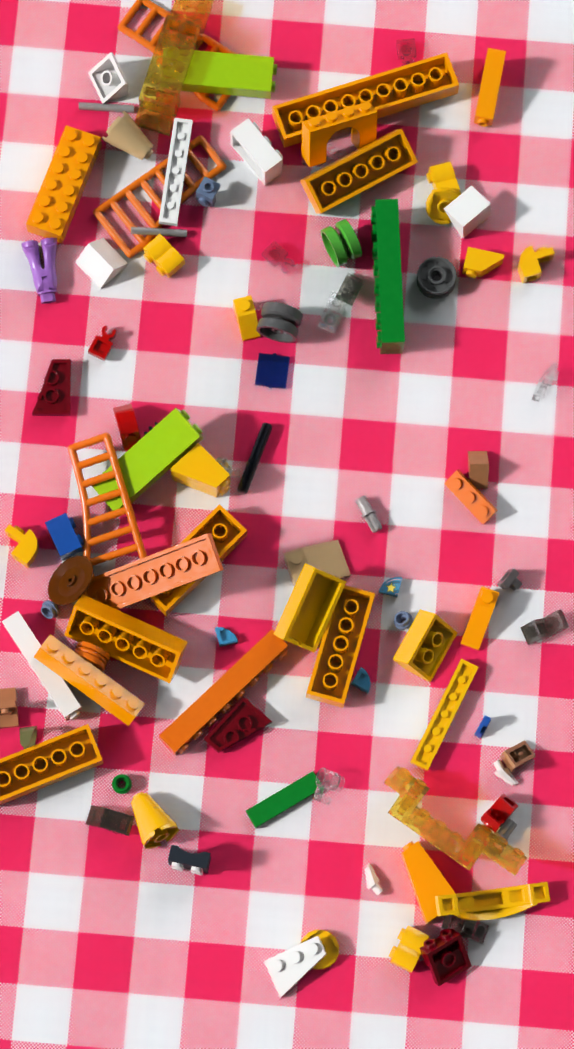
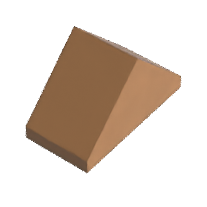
(478, 469)
(517, 756)

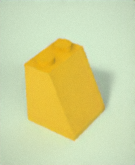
(201, 472)

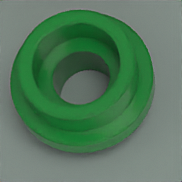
(117, 779)

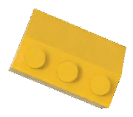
(425, 645)

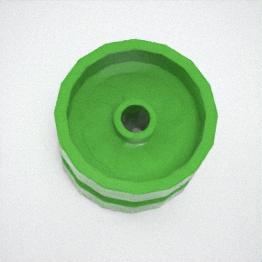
(341, 242)

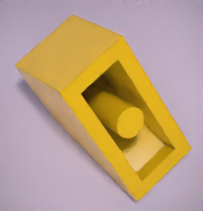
(480, 262)
(246, 317)

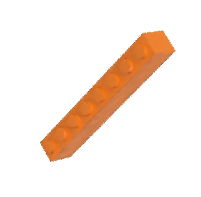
(224, 692)

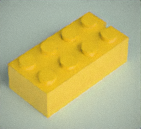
(309, 608)

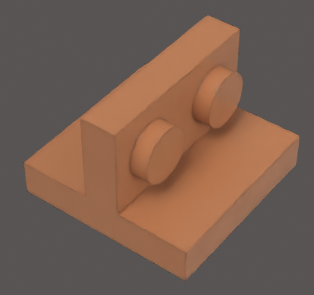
(8, 708)

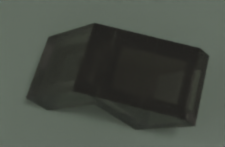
(349, 289)
(544, 627)
(110, 820)
(467, 929)

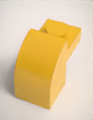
(529, 262)
(27, 546)

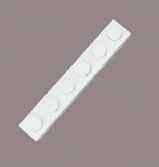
(175, 171)

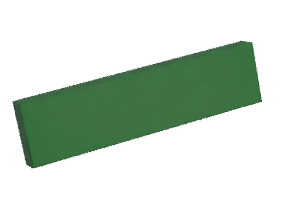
(282, 800)

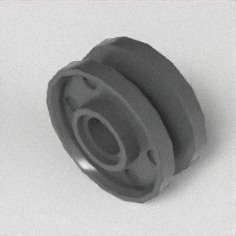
(433, 288)

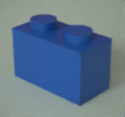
(64, 537)

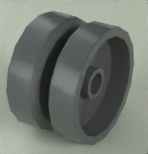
(279, 322)

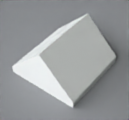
(109, 79)
(468, 211)
(101, 262)

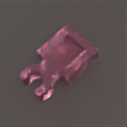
(406, 50)
(276, 255)

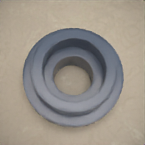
(49, 609)
(401, 616)

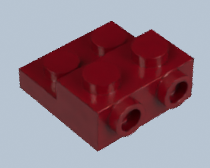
(445, 956)

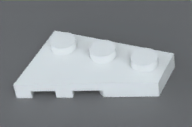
(291, 965)

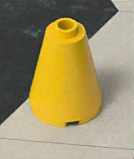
(152, 821)

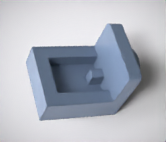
(207, 192)

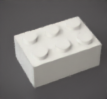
(256, 151)

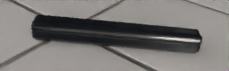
(254, 458)

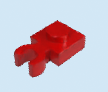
(101, 345)

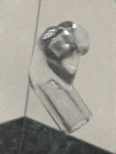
(234, 472)

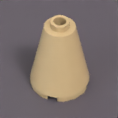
(128, 137)

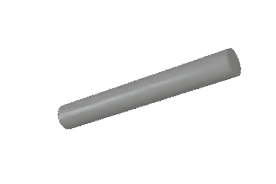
(106, 107)
(156, 231)

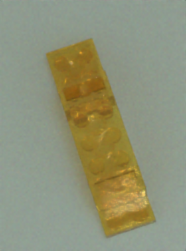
(170, 64)
(436, 832)

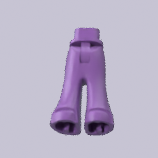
(44, 279)

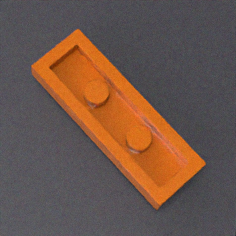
(470, 496)

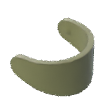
(28, 736)

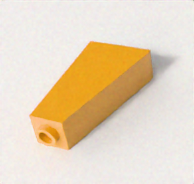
(489, 87)
(425, 879)

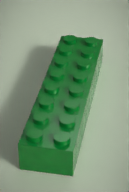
(388, 276)

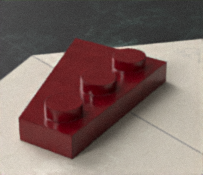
(56, 390)
(236, 725)

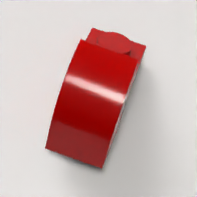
(127, 425)
(499, 812)

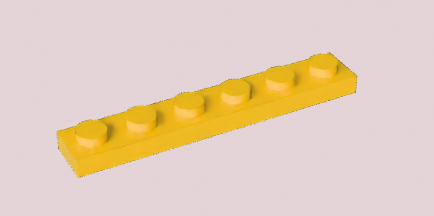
(444, 714)

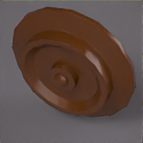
(70, 580)

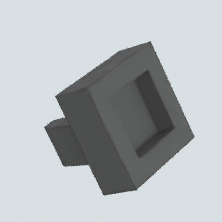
(510, 580)

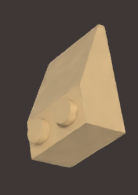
(324, 556)

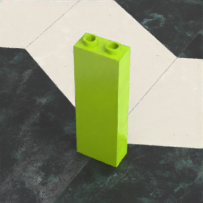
(231, 74)
(153, 456)

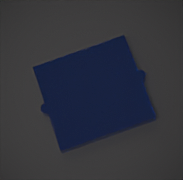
(272, 371)

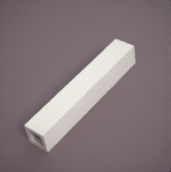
(50, 680)

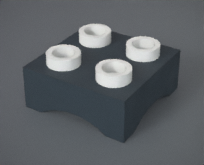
(195, 862)

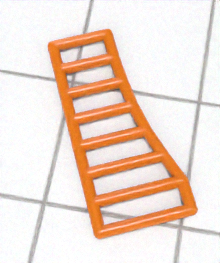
(151, 45)
(142, 181)
(86, 503)

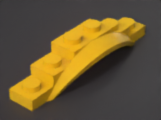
(493, 902)

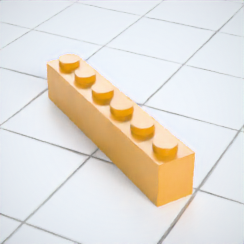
(89, 680)

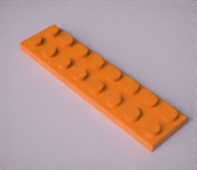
(156, 573)

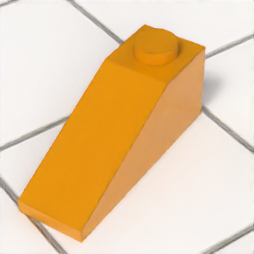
(480, 618)

